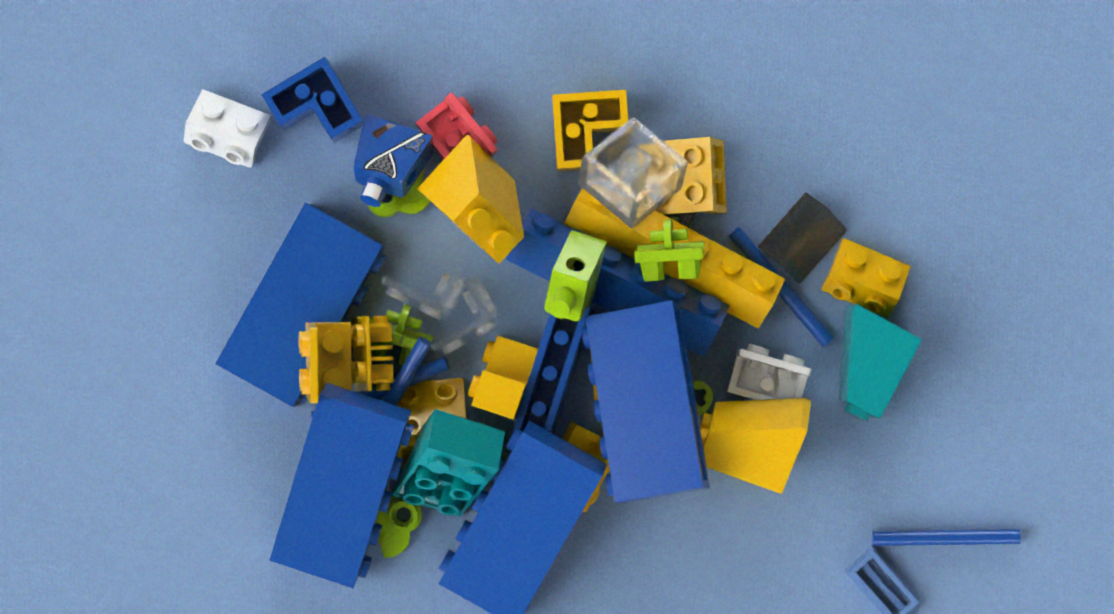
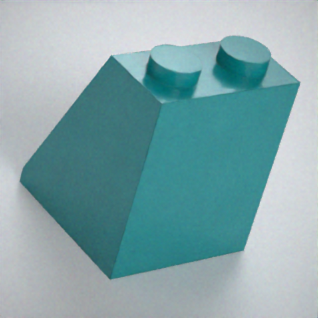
(872, 361)

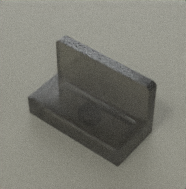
(803, 237)

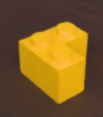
(581, 115)
(505, 377)

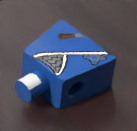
(389, 158)

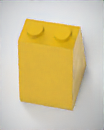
(477, 198)
(755, 439)

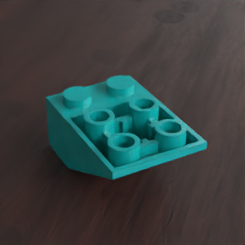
(450, 463)

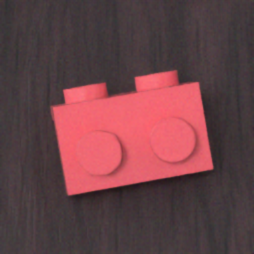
(451, 123)

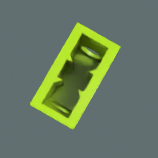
(571, 290)

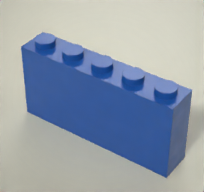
(310, 280)
(645, 402)
(342, 485)
(521, 521)

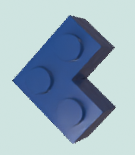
(318, 92)

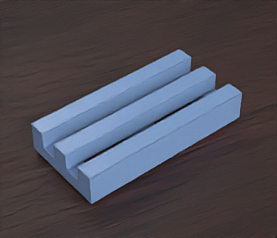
(861, 562)

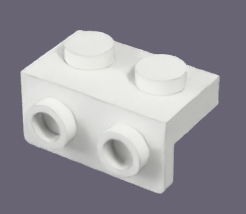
(225, 128)
(765, 377)

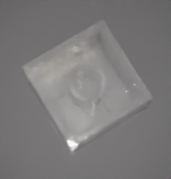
(632, 172)

